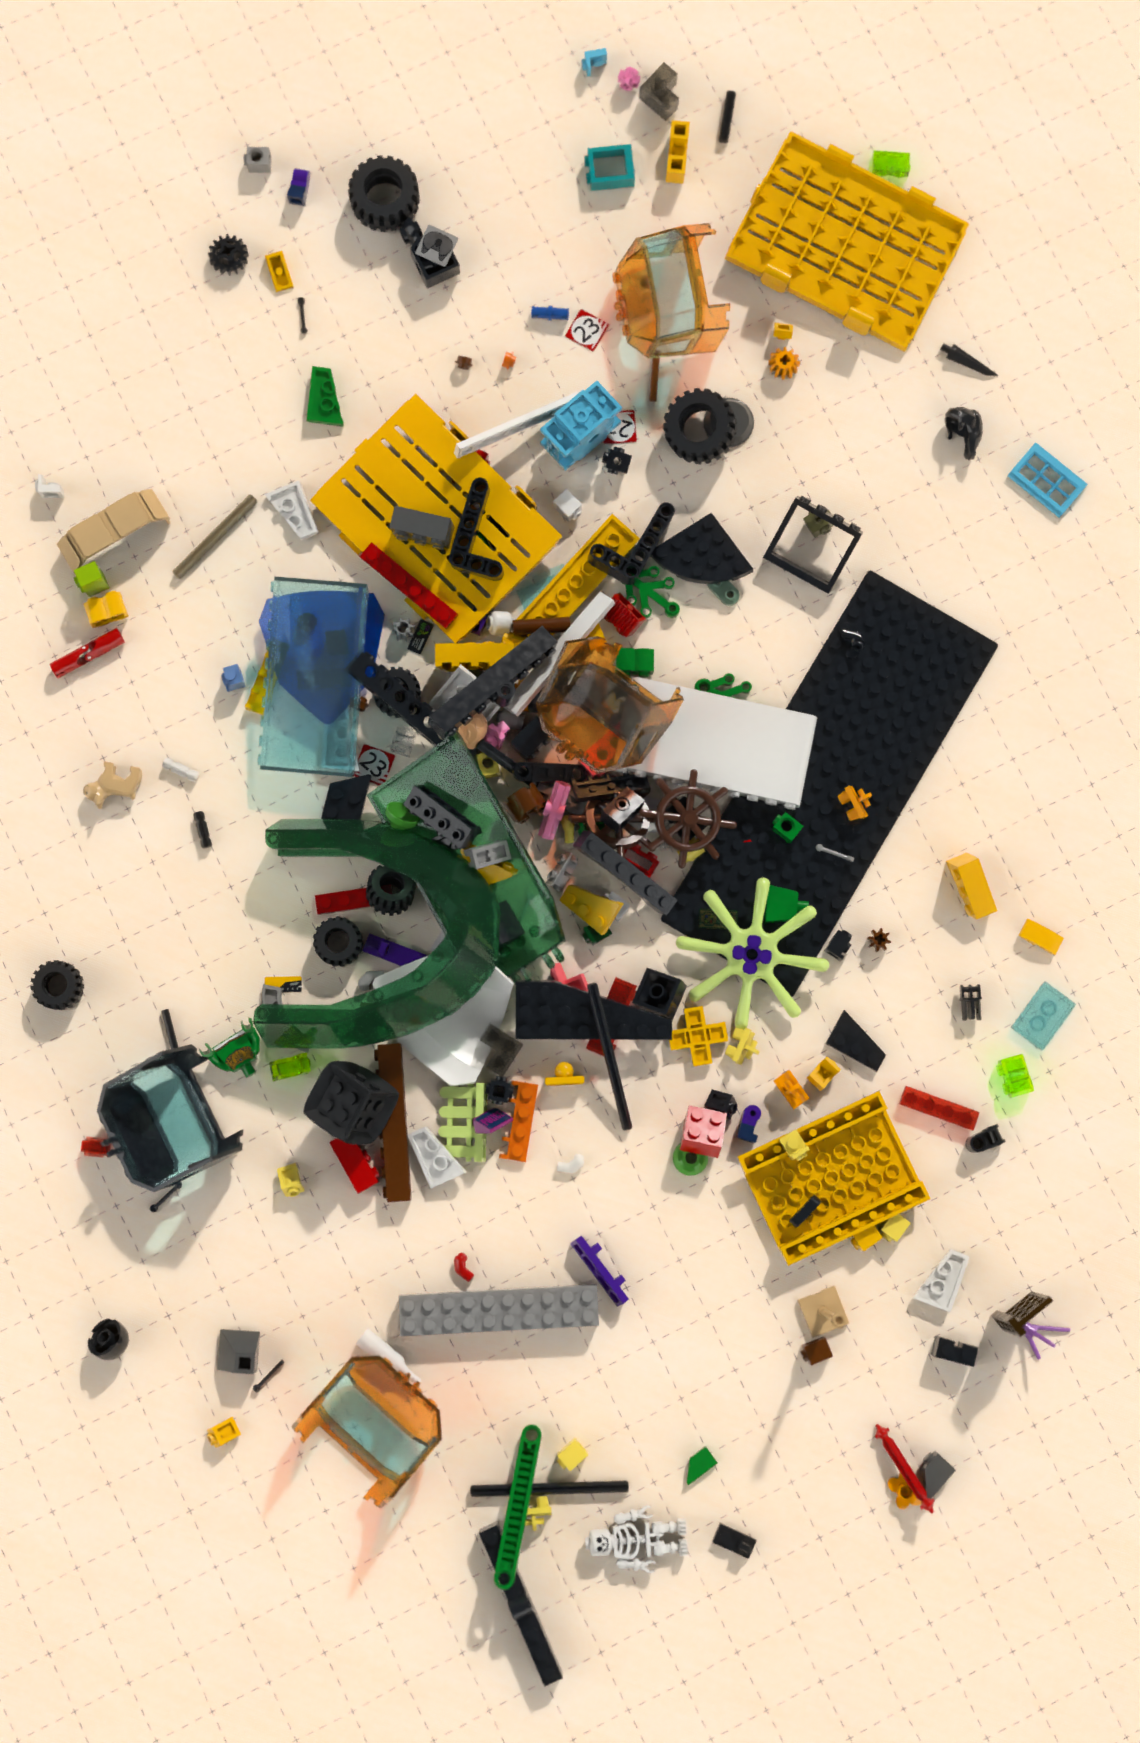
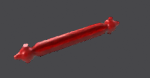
(904, 1468)

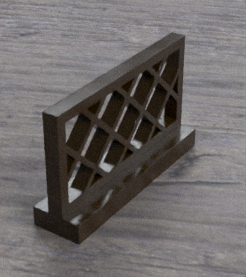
(1021, 1313)

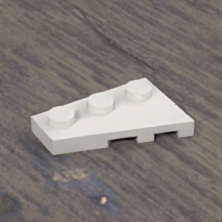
(294, 508)
(434, 1158)

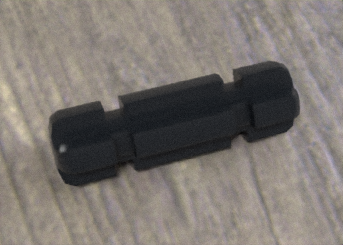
(202, 829)

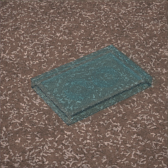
(1043, 1015)

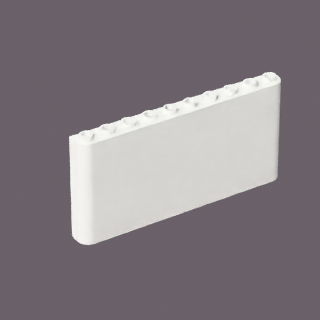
(732, 745)

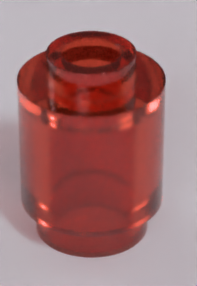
(93, 1147)

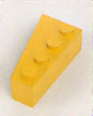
(470, 654)

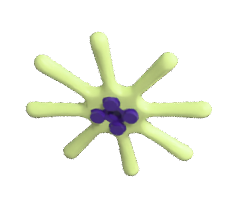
(752, 938)

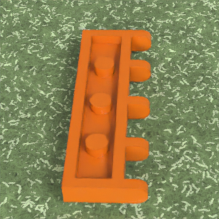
(521, 1121)

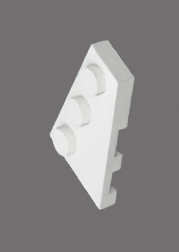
(944, 1281)

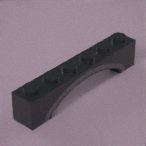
(622, 869)

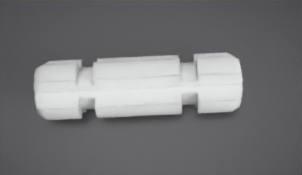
(180, 769)

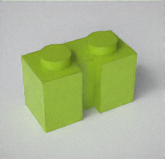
(90, 579)

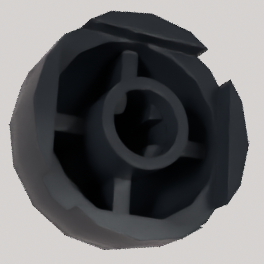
(108, 1339)

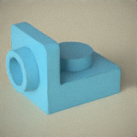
(593, 58)

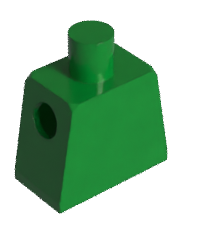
(782, 905)

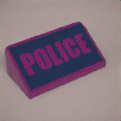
(491, 1121)

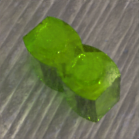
(1015, 1076)

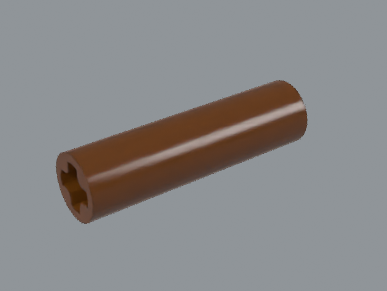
(529, 626)

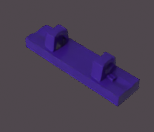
(396, 953)
(609, 1284)

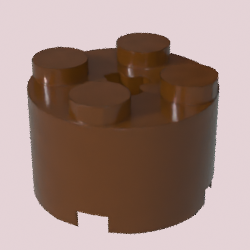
(524, 803)

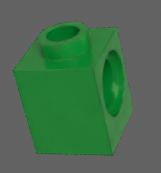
(786, 835)

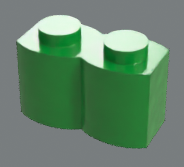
(636, 661)

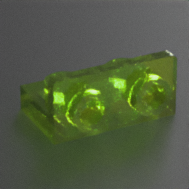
(891, 163)

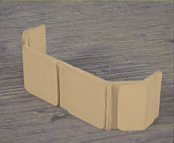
(110, 526)

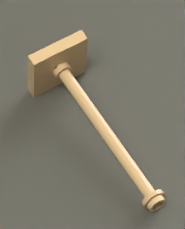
(823, 1311)

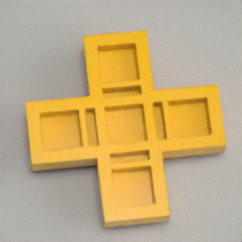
(698, 1036)

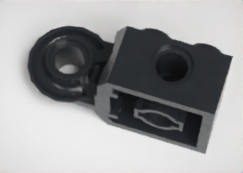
(429, 271)

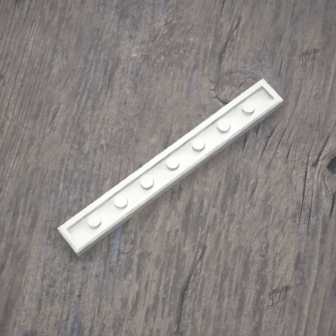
(511, 427)
(579, 629)

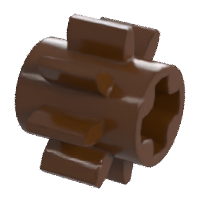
(874, 943)

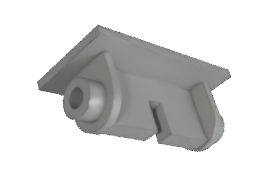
(556, 877)

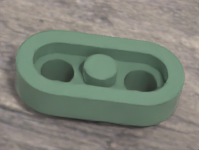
(721, 590)

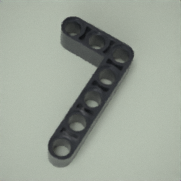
(471, 533)
(641, 550)

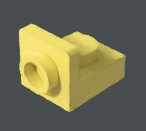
(794, 1145)
(290, 1180)

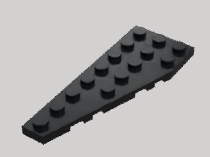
(565, 1012)

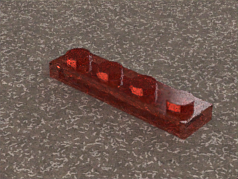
(939, 1108)

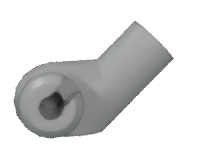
(367, 978)

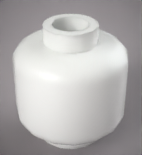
(499, 623)

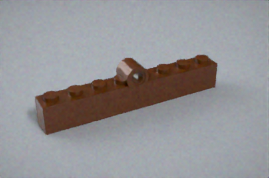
(394, 1135)

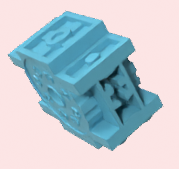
(580, 425)

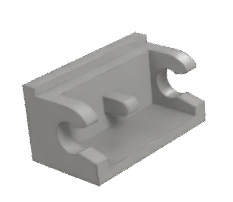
(488, 854)

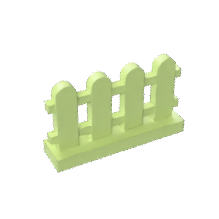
(478, 1151)

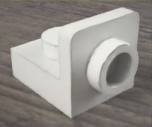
(51, 490)

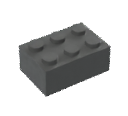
(422, 527)

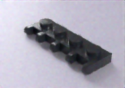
(608, 787)

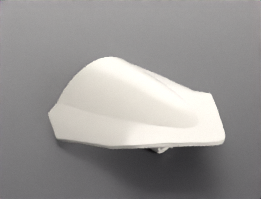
(453, 1043)

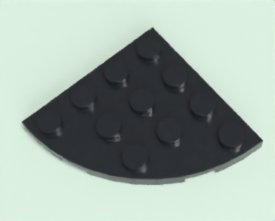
(702, 554)

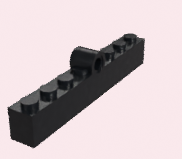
(493, 683)
(524, 1612)

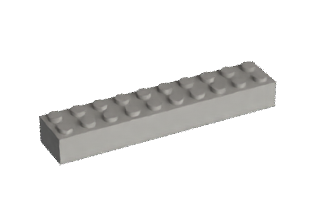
(498, 1310)

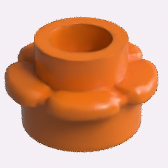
(509, 360)

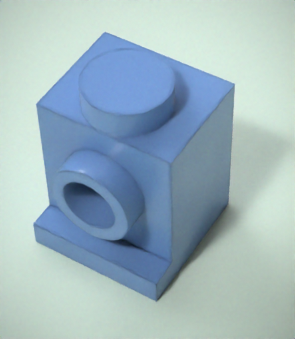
(233, 678)

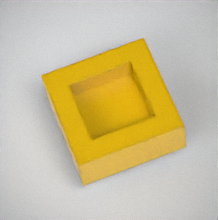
(783, 331)

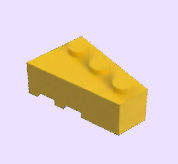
(972, 885)

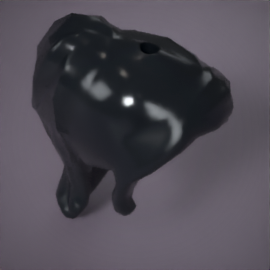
(966, 424)

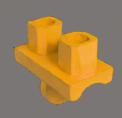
(851, 795)
(791, 1089)

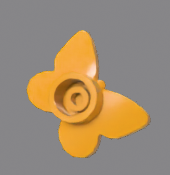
(904, 1493)

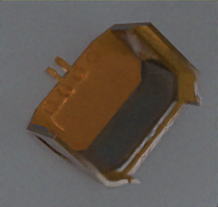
(600, 709)

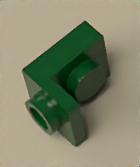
(592, 936)

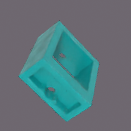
(611, 182)

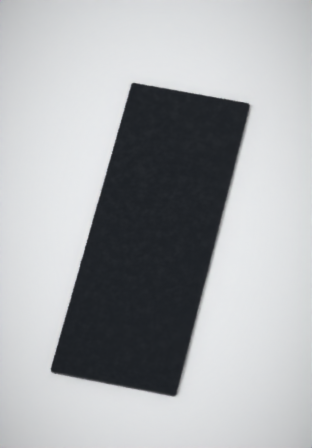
(874, 730)

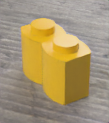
(105, 609)

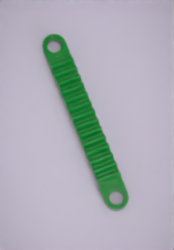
(517, 1507)

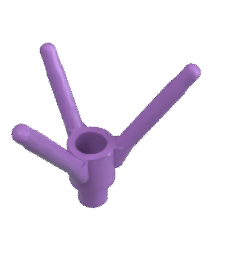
(1031, 1331)

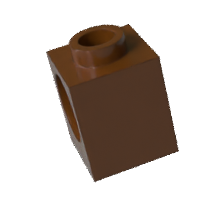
(816, 1351)

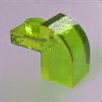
(290, 1067)

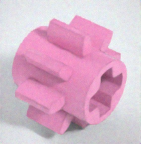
(629, 78)

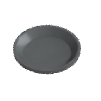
(744, 420)

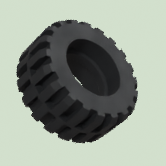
(383, 171)
(686, 407)

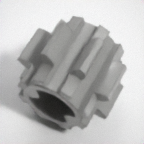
(409, 629)

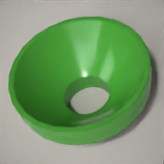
(400, 817)
(686, 1168)

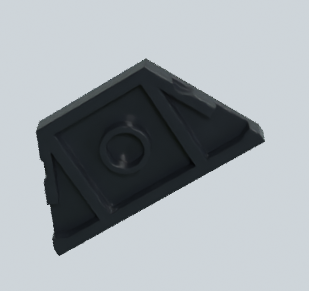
(347, 798)

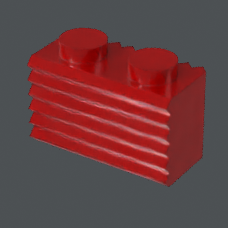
(624, 616)

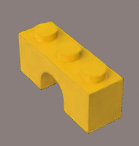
(677, 152)

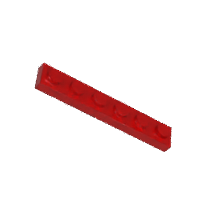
(408, 585)

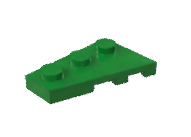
(323, 401)

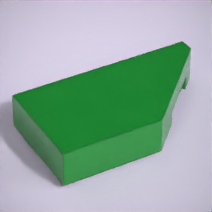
(699, 1464)

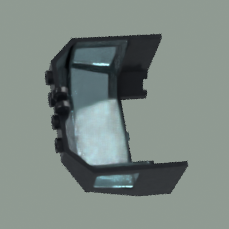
(163, 1121)

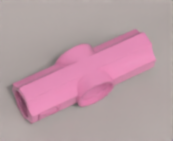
(554, 810)

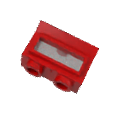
(644, 862)

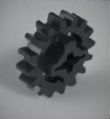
(228, 246)

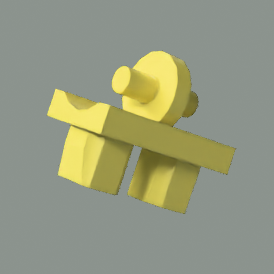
(745, 1047)
(542, 1510)

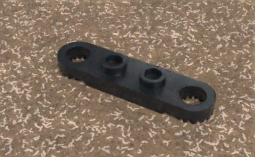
(548, 772)

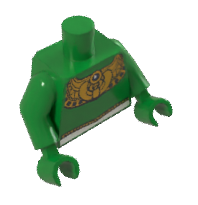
(236, 1051)

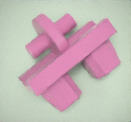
(496, 734)

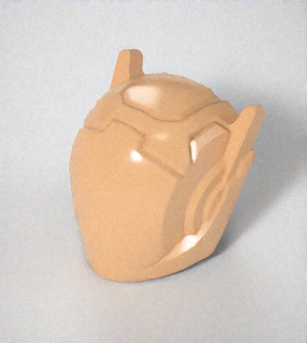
(474, 731)

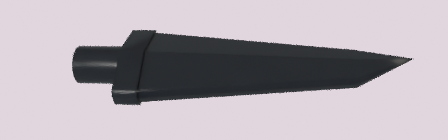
(960, 356)

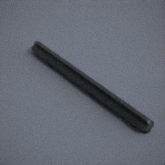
(609, 1056)
(553, 1488)

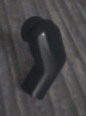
(855, 639)

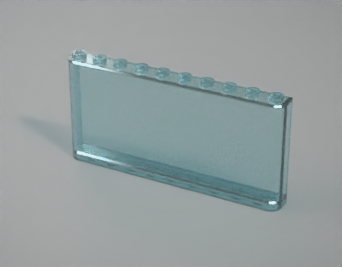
(309, 695)

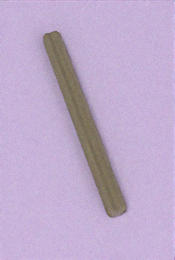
(214, 536)

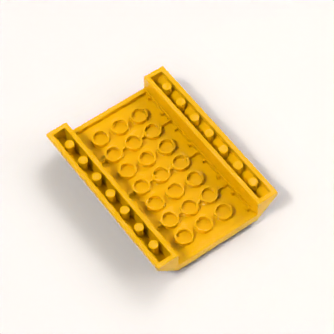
(851, 1167)

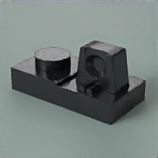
(734, 1540)

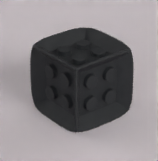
(351, 1102)

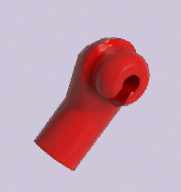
(460, 1267)

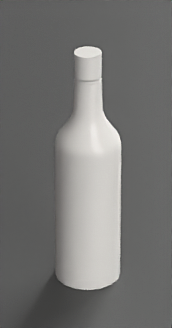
(376, 1346)

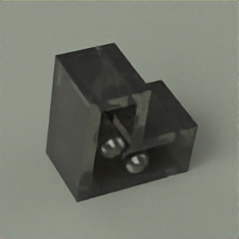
(657, 91)
(505, 1048)

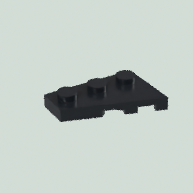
(855, 1043)

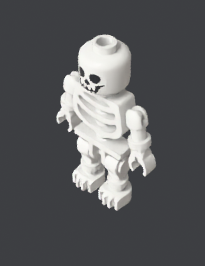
(602, 1541)

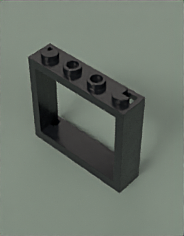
(836, 520)

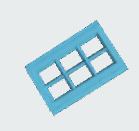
(1037, 493)

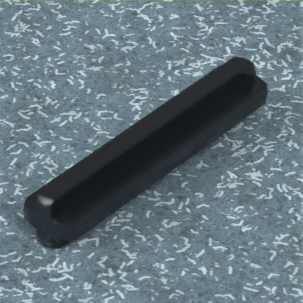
(727, 116)

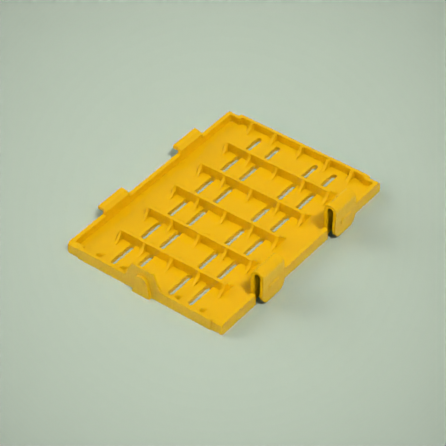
(908, 211)
(511, 511)

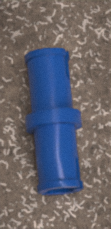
(550, 313)

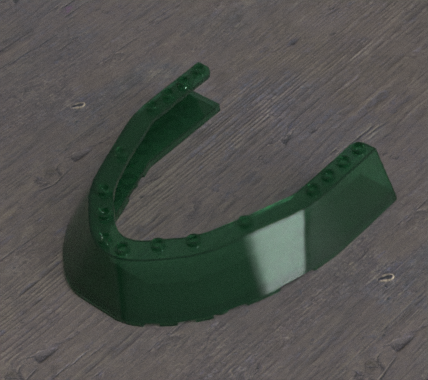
(438, 984)

